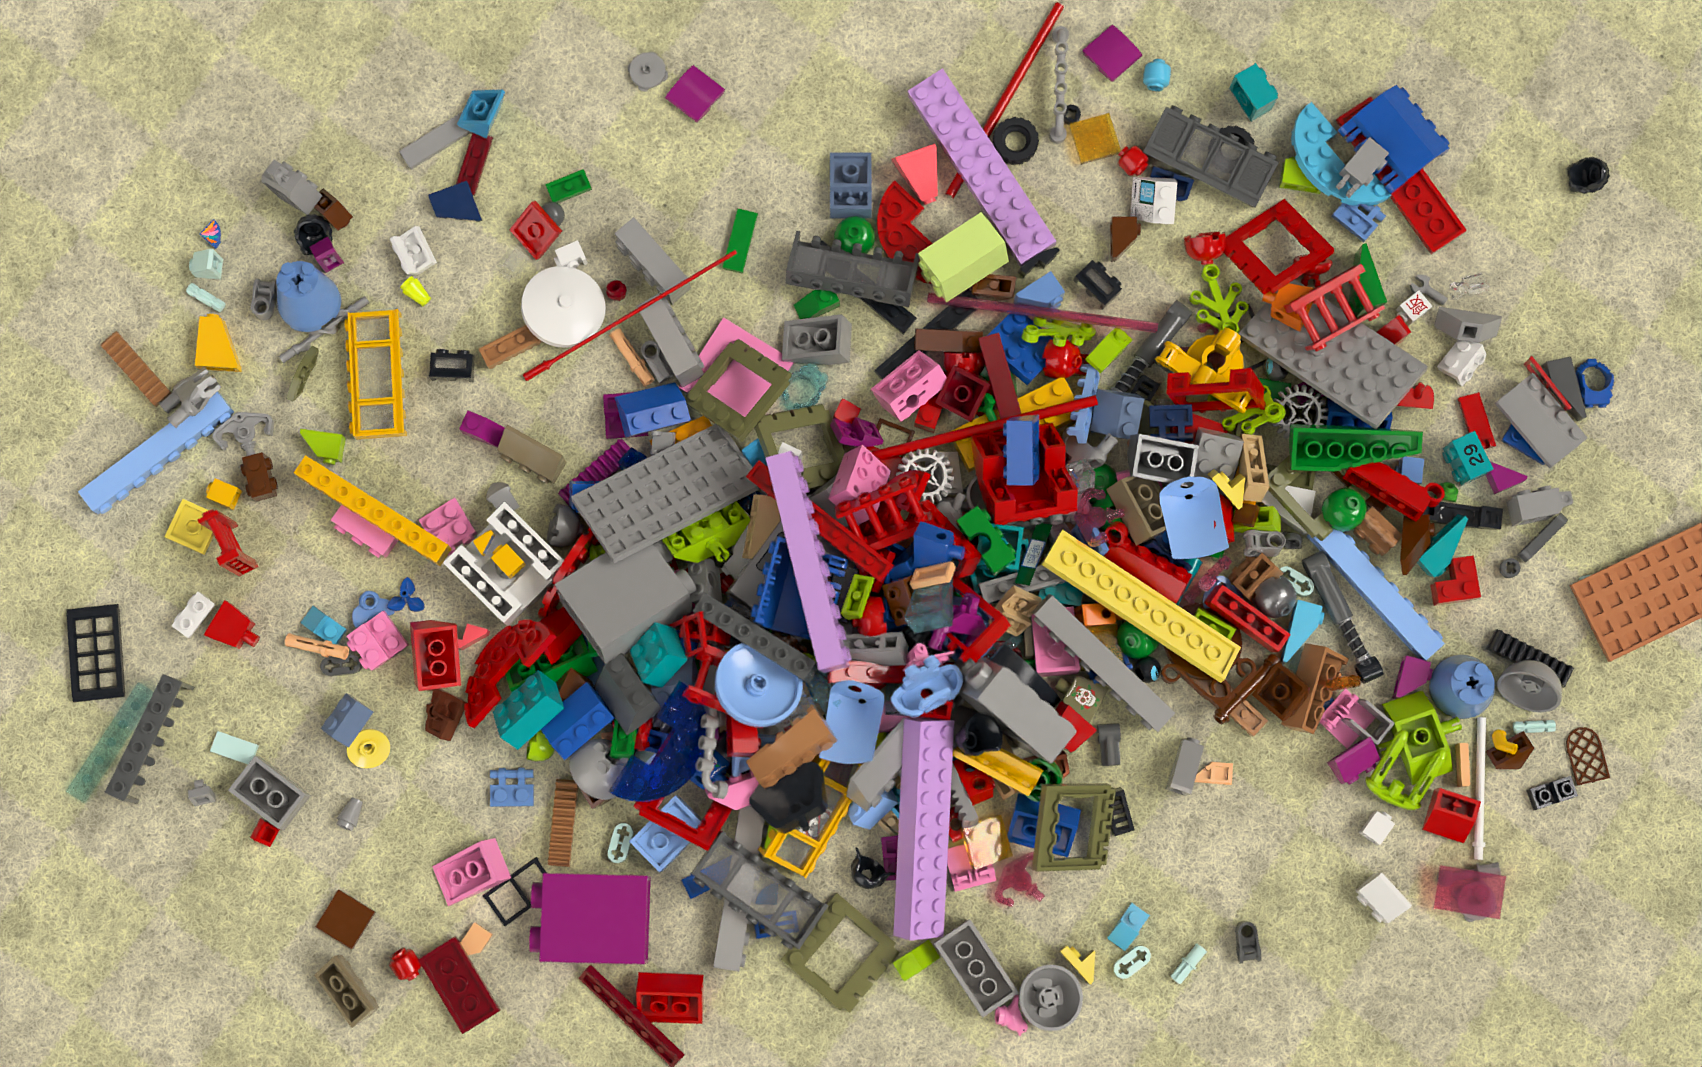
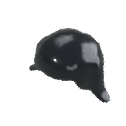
(878, 873)

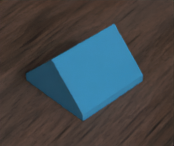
(481, 111)

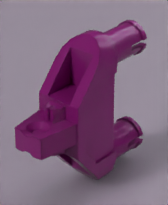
(964, 621)

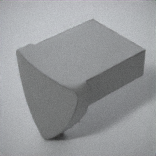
(500, 493)

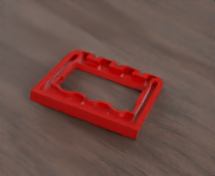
(1297, 226)
(701, 836)

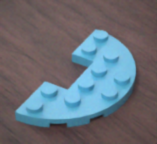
(1322, 164)

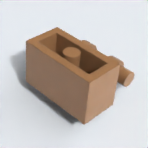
(1377, 532)
(1252, 573)

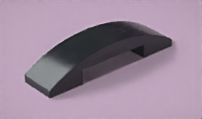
(1478, 517)
(1009, 659)

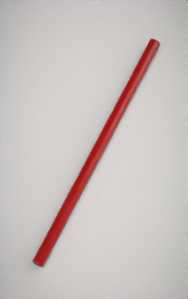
(1013, 84)
(981, 428)

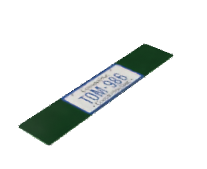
(1033, 554)

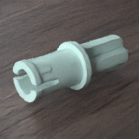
(1188, 963)

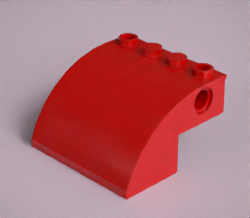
(1050, 495)

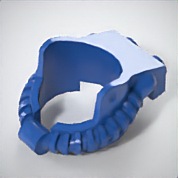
(1590, 397)

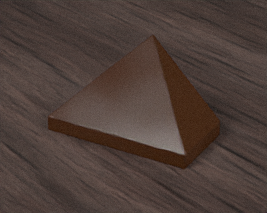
(571, 682)
(1515, 761)

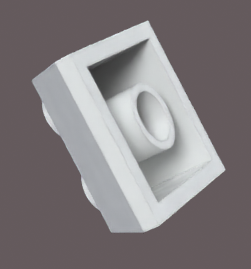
(1382, 898)

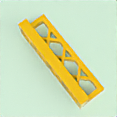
(1005, 768)

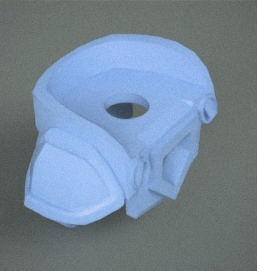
(942, 681)

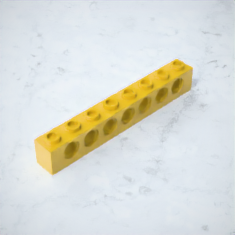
(372, 510)

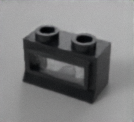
(1099, 283)
(452, 365)

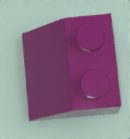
(1354, 761)

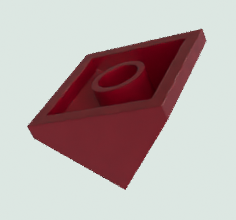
(963, 393)

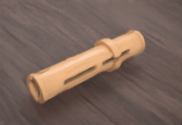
(636, 363)
(324, 648)

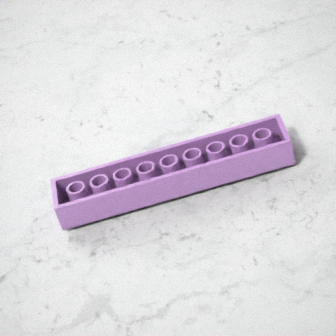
(981, 167)
(807, 562)
(923, 828)

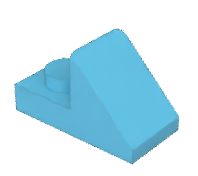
(323, 625)
(1128, 927)

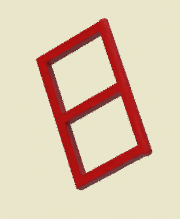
(1549, 383)
(684, 622)

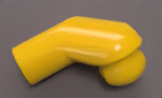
(1501, 743)

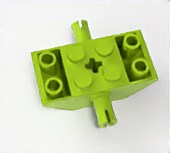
(709, 535)
(1419, 716)

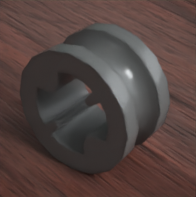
(1516, 568)

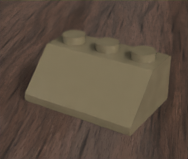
(530, 455)
(1141, 507)
(346, 990)

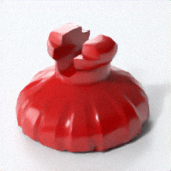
(1314, 272)

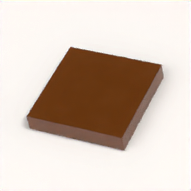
(345, 919)

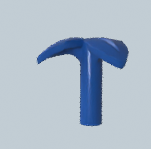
(406, 590)

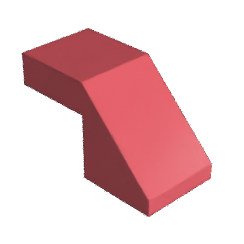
(472, 635)

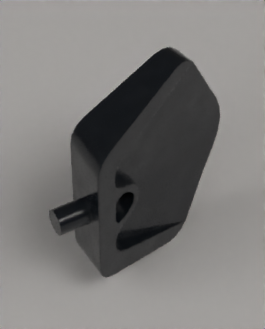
(792, 799)

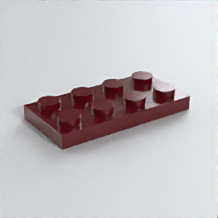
(459, 985)

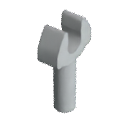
(1426, 289)

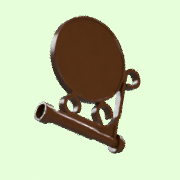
(1228, 703)

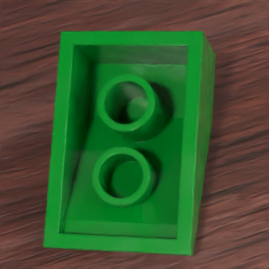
(1369, 281)

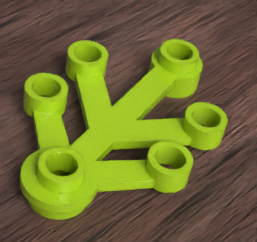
(1218, 305)
(1060, 330)
(1266, 415)

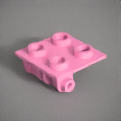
(919, 654)
(1345, 707)
(961, 872)

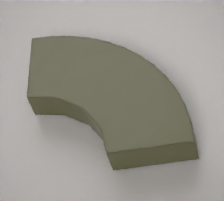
(302, 373)

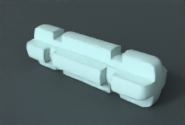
(205, 297)
(1534, 726)

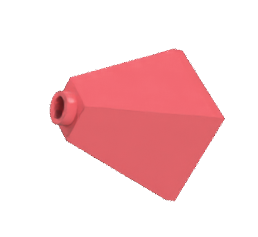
(920, 172)

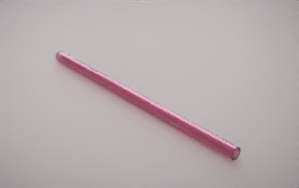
(1048, 313)

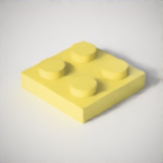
(186, 529)

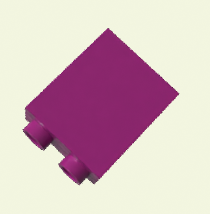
(591, 918)

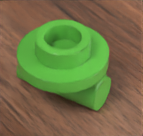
(1450, 491)

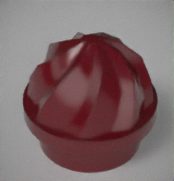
(616, 290)

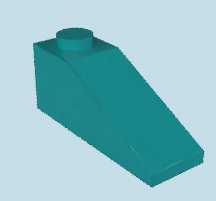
(1443, 547)

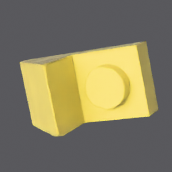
(1233, 490)
(1084, 967)

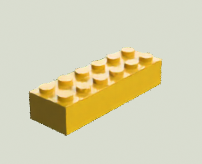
(1045, 396)

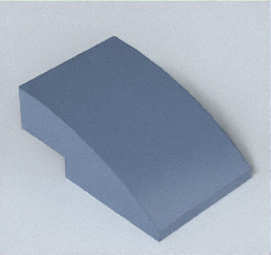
(850, 185)

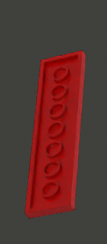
(1418, 200)

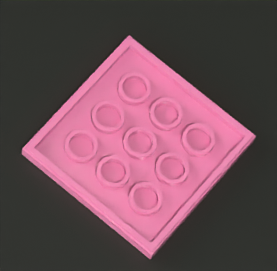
(738, 385)

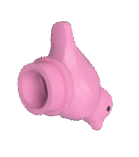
(1011, 1017)

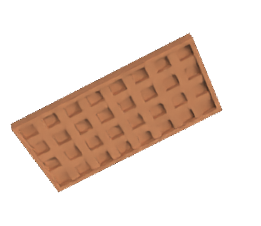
(1644, 594)

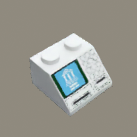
(1153, 199)

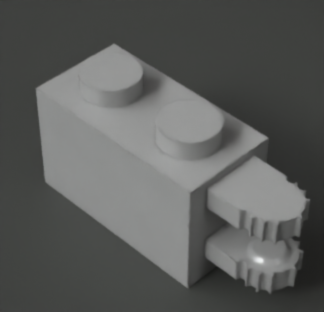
(1362, 165)

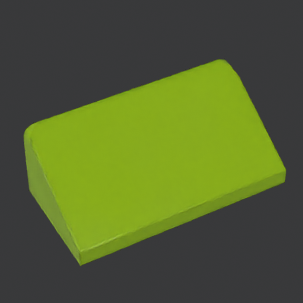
(857, 597)
(1215, 622)

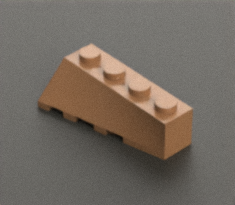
(1314, 668)
(792, 748)

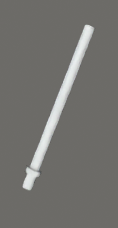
(1480, 785)

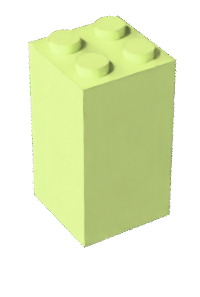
(963, 257)

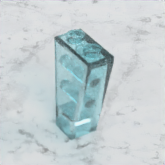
(931, 608)

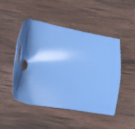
(1192, 520)
(853, 723)

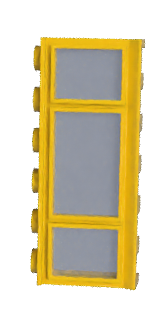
(375, 374)
(801, 849)

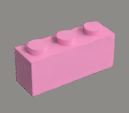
(363, 532)

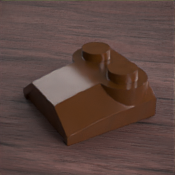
(1281, 692)

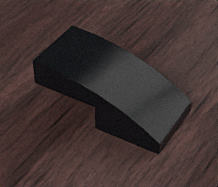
(1042, 259)

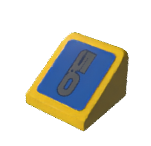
(484, 541)

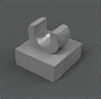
(201, 794)

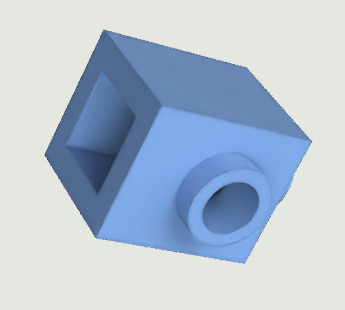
(1411, 468)

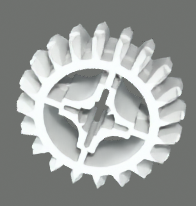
(932, 483)

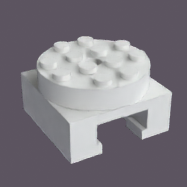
(503, 595)

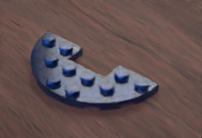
(674, 760)

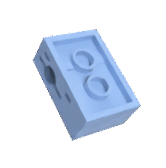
(659, 844)

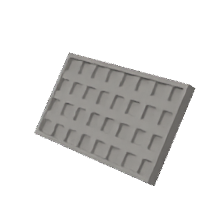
(1353, 370)
(665, 492)

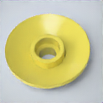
(369, 756)

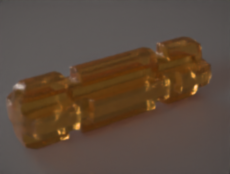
(1342, 682)

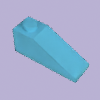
(1302, 624)

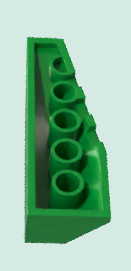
(1348, 446)

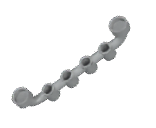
(1060, 36)
(708, 743)

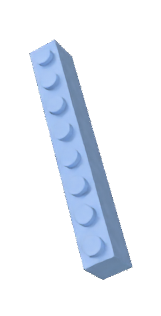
(153, 455)
(1380, 594)

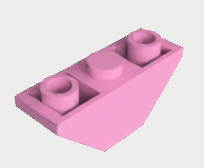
(739, 791)

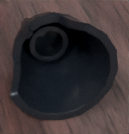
(979, 735)

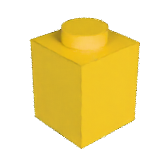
(223, 493)
(507, 560)

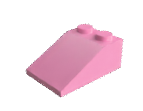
(471, 871)

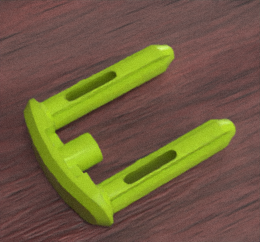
(1393, 793)

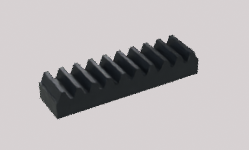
(1516, 651)

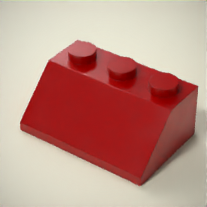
(435, 654)
(671, 997)

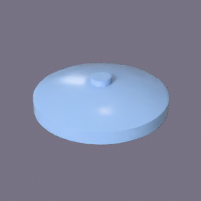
(756, 688)

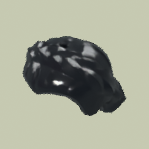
(1588, 175)
(311, 230)

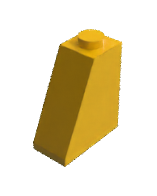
(215, 345)

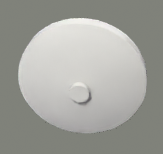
(563, 306)

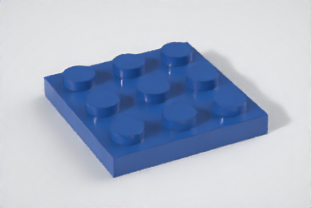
(1023, 358)

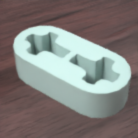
(1300, 578)
(615, 841)
(1128, 958)

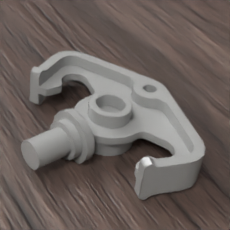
(242, 427)

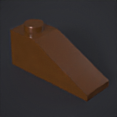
(948, 340)
(1415, 541)

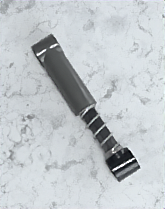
(1153, 346)
(1318, 569)

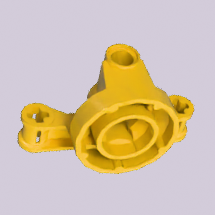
(1224, 342)

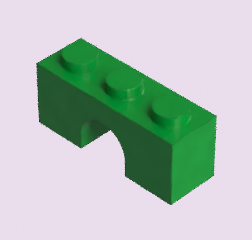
(977, 524)

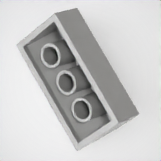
(1541, 420)
(879, 774)

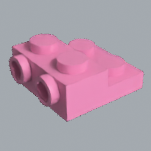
(449, 525)
(376, 641)

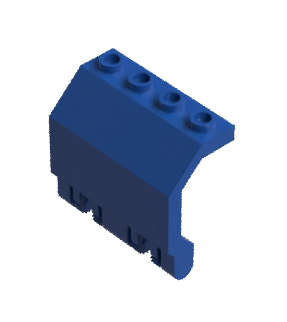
(1399, 130)
(779, 596)

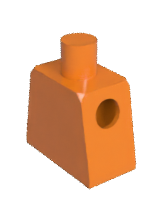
(1282, 297)
(1091, 615)

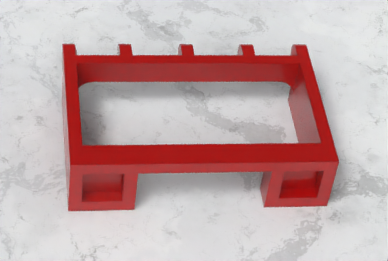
(1240, 381)
(988, 636)

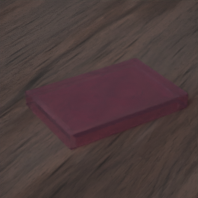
(1469, 891)

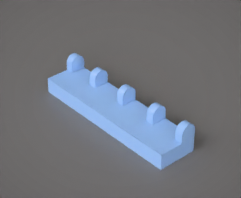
(1084, 416)

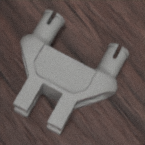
(192, 393)
(1094, 455)

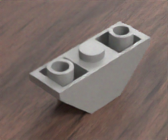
(1467, 324)

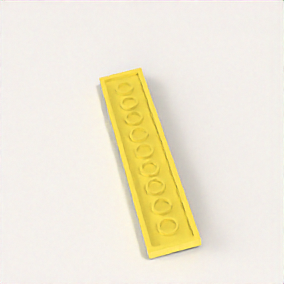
(1141, 606)

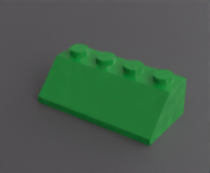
(574, 657)

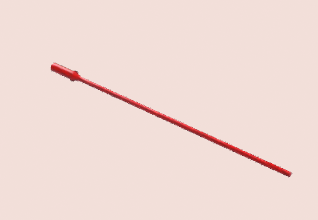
(547, 364)

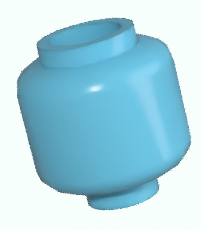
(1157, 75)

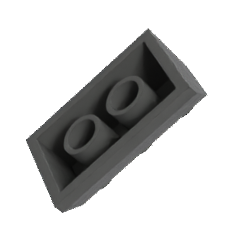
(1161, 459)
(626, 694)

